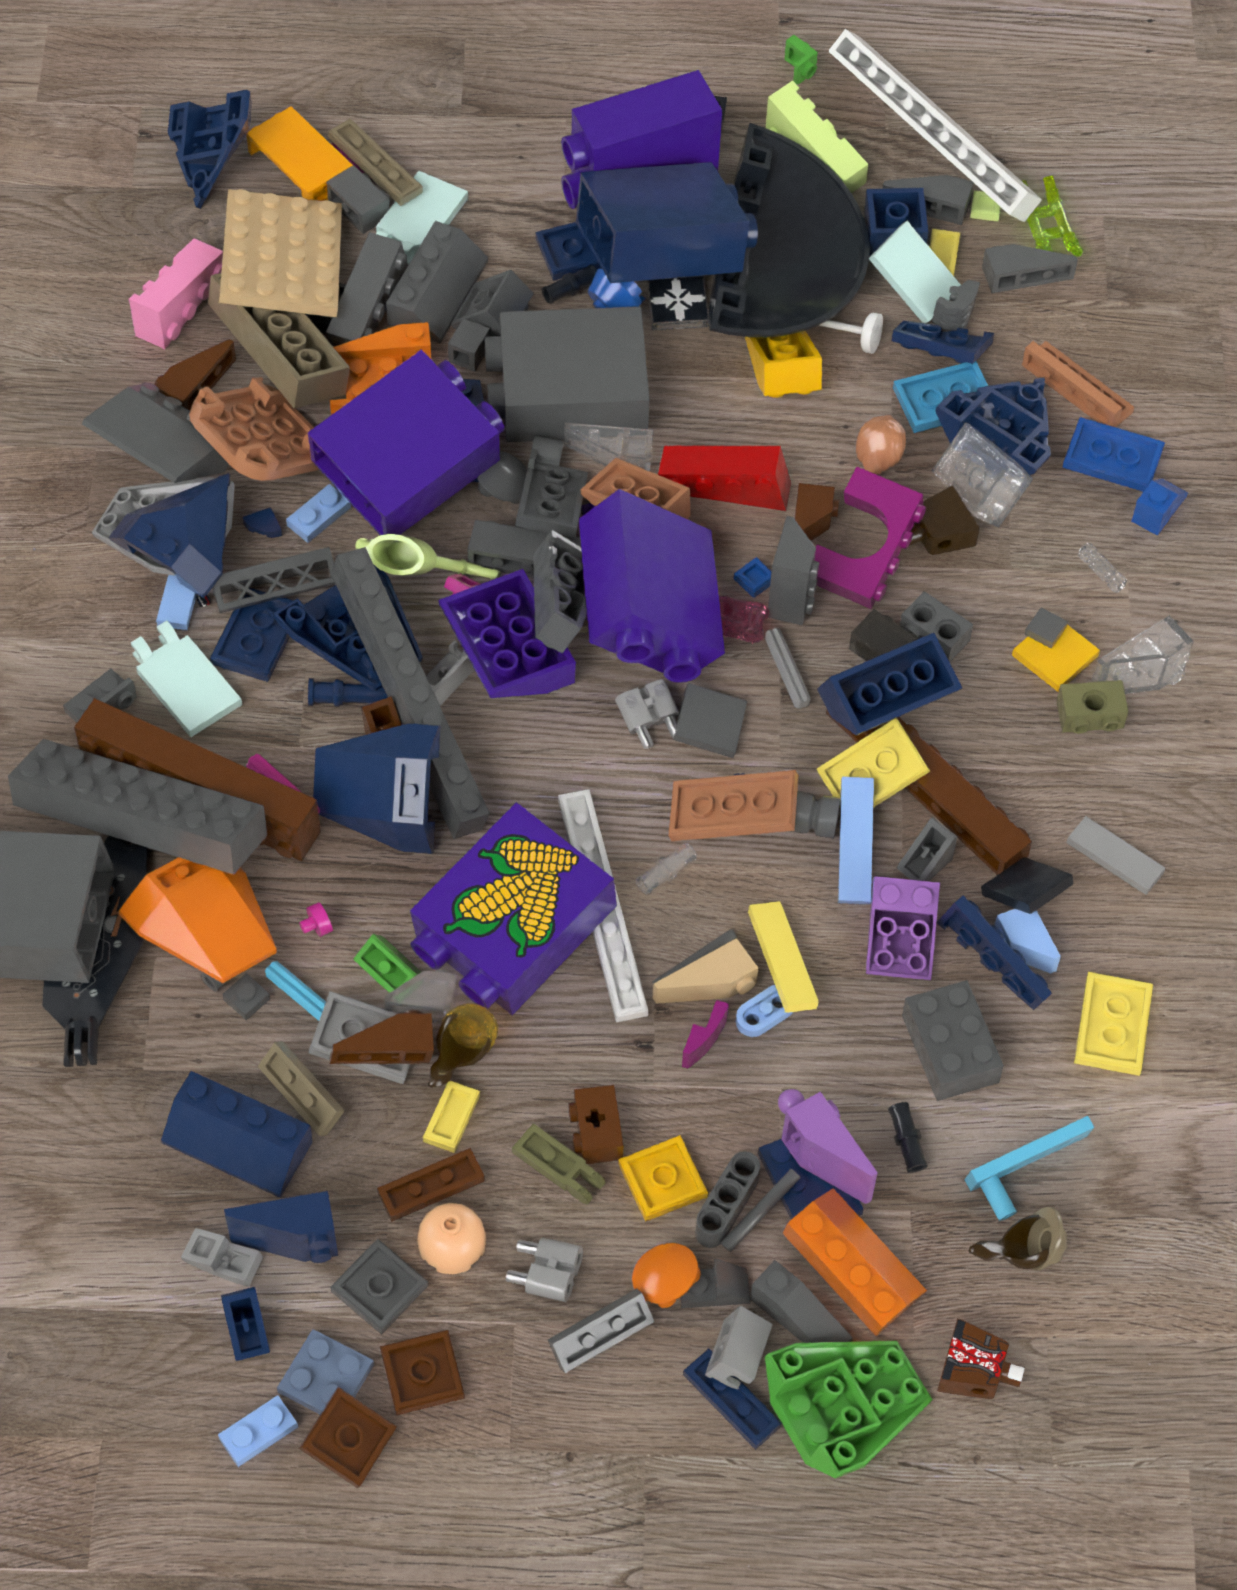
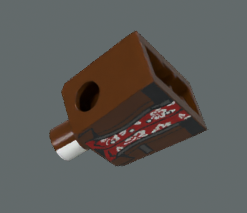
(977, 1363)

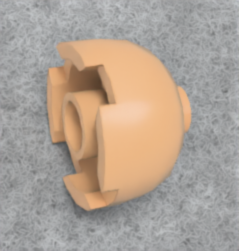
(451, 1238)

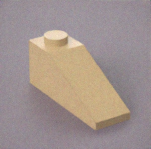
(711, 977)

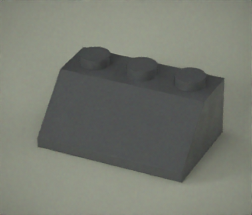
(793, 576)

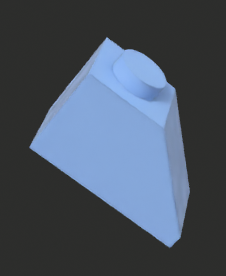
(1030, 937)

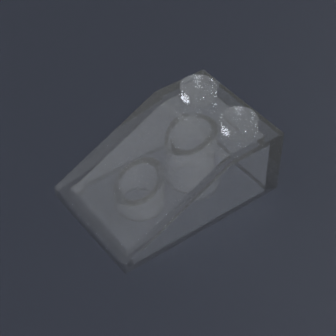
(982, 475)
(1148, 659)

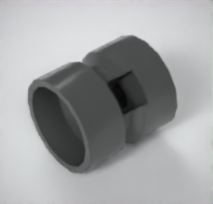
(816, 814)

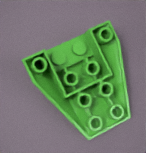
(843, 1399)

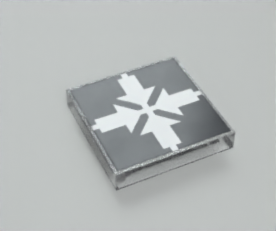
(677, 303)

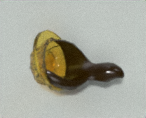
(462, 1040)

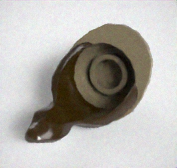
(1029, 1243)

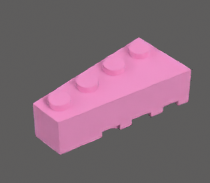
(175, 294)

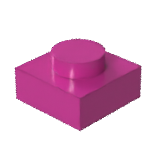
(459, 582)

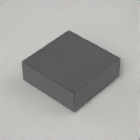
(1046, 627)

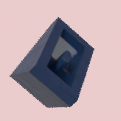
(245, 1323)

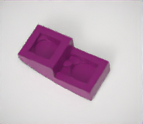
(702, 1038)

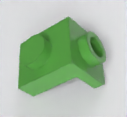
(801, 57)

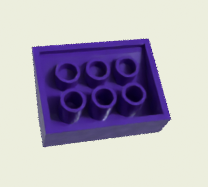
(499, 638)

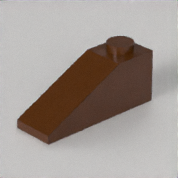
(199, 371)
(397, 1040)

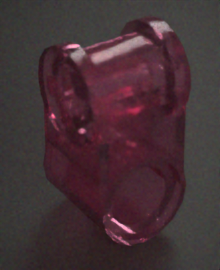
(740, 619)

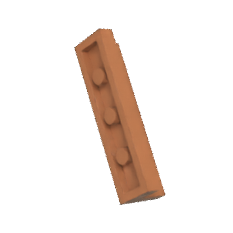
(1076, 384)

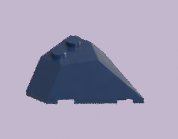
(208, 138)
(1007, 415)
(182, 533)

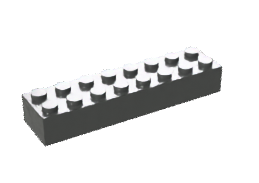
(138, 806)

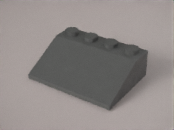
(156, 433)

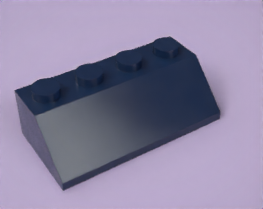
(890, 685)
(236, 1134)

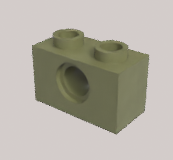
(1105, 697)

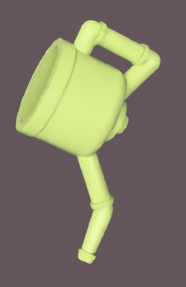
(413, 556)

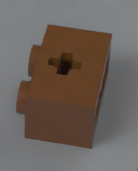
(599, 1107)

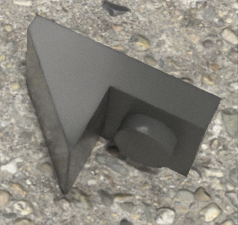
(718, 1287)

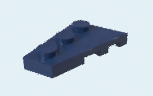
(940, 343)

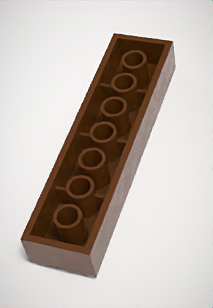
(116, 735)

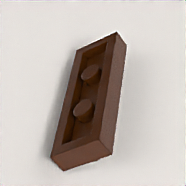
(430, 1184)

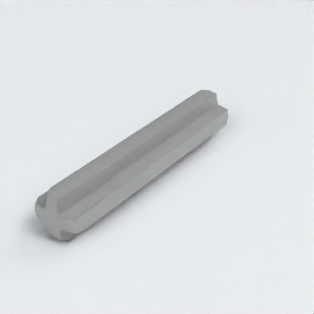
(787, 668)

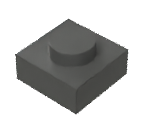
(246, 996)

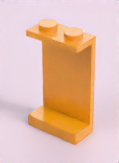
(298, 152)

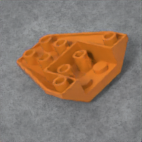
(201, 917)

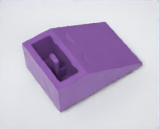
(902, 927)

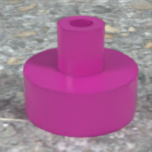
(317, 920)

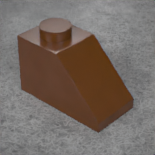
(815, 508)

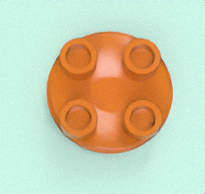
(666, 1273)

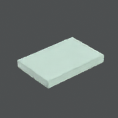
(913, 271)

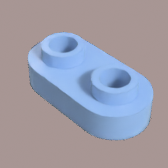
(763, 1011)

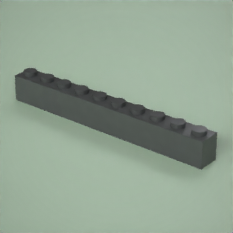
(410, 690)

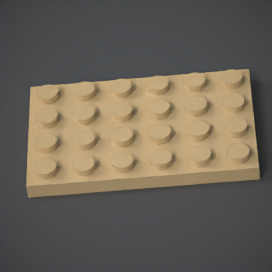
(281, 253)

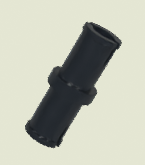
(569, 284)
(907, 1137)

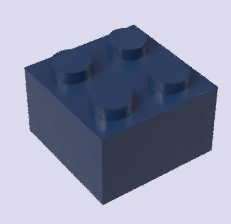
(889, 209)

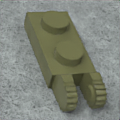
(556, 1162)

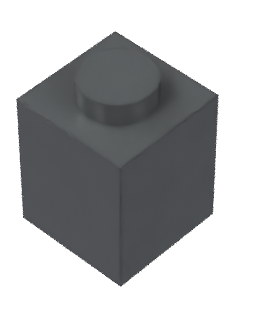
(468, 345)

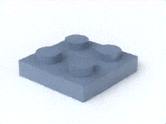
(322, 1368)

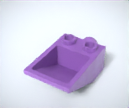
(825, 1145)

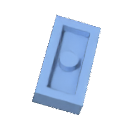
(318, 513)
(258, 1431)

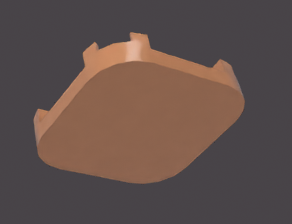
(254, 430)

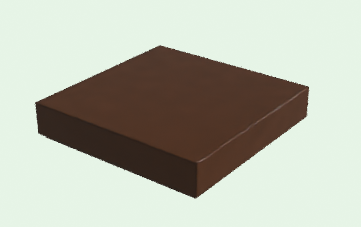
(422, 1372)
(347, 1437)

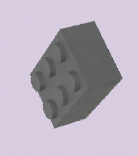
(952, 1040)

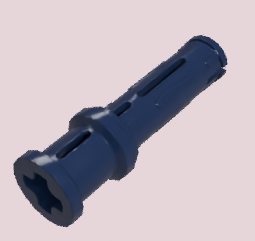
(339, 693)

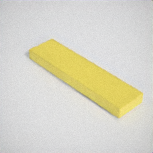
(783, 957)

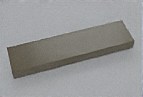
(375, 162)

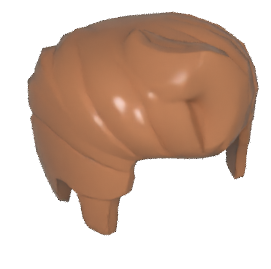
(880, 443)

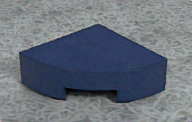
(263, 522)

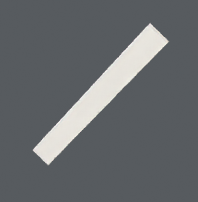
(611, 934)

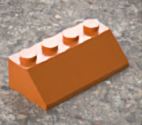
(853, 1261)

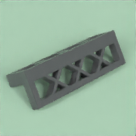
(272, 573)

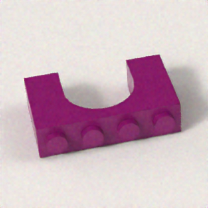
(898, 509)

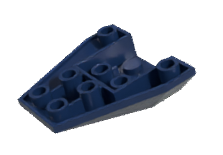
(329, 632)
(381, 785)

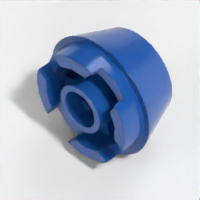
(614, 294)

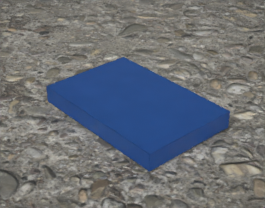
(1113, 454)

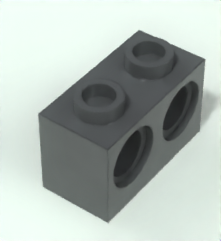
(938, 620)

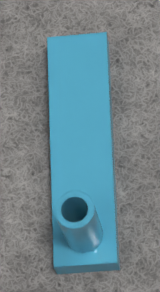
(988, 1175)

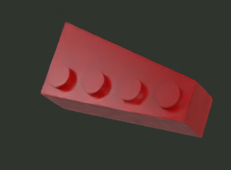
(730, 473)

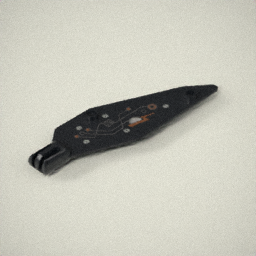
(84, 1005)

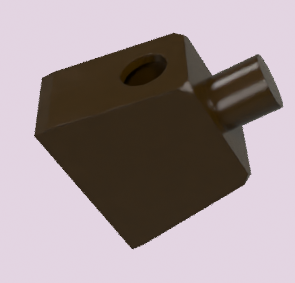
(945, 524)

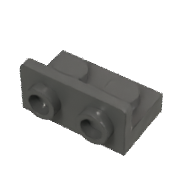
(107, 688)

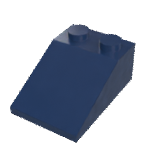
(286, 1227)

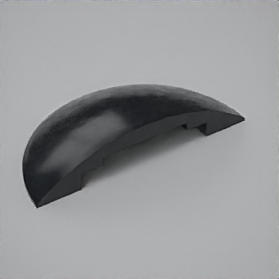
(807, 247)

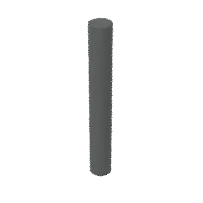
(715, 944)
(760, 1210)

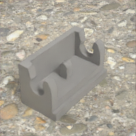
(449, 673)
(739, 1348)

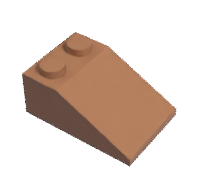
(640, 483)

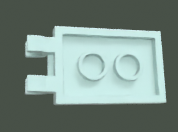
(415, 218)
(184, 680)

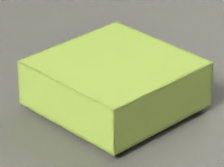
(984, 207)

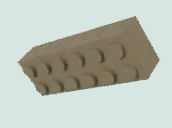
(286, 349)

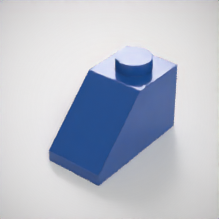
(1157, 505)

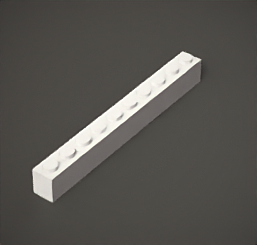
(935, 126)

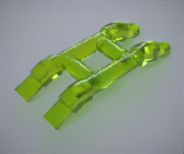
(1054, 209)

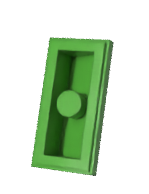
(385, 963)

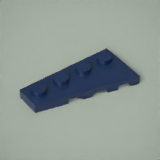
(995, 953)

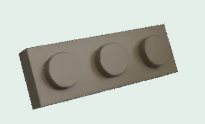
(301, 1088)

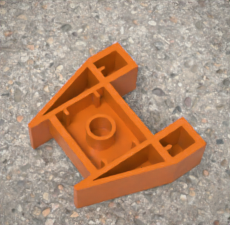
(379, 354)

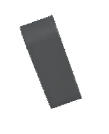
(731, 1185)

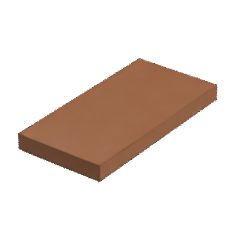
(733, 805)

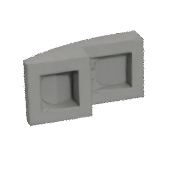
(221, 1258)

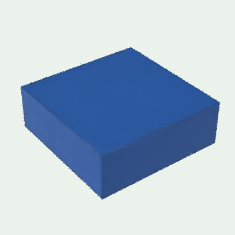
(753, 577)

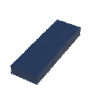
(737, 1406)

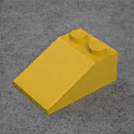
(785, 364)

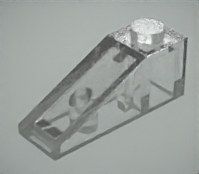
(611, 442)

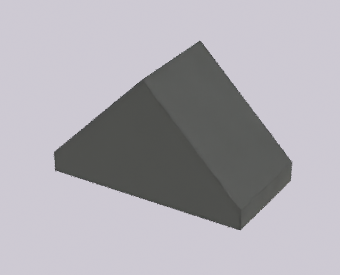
(929, 852)

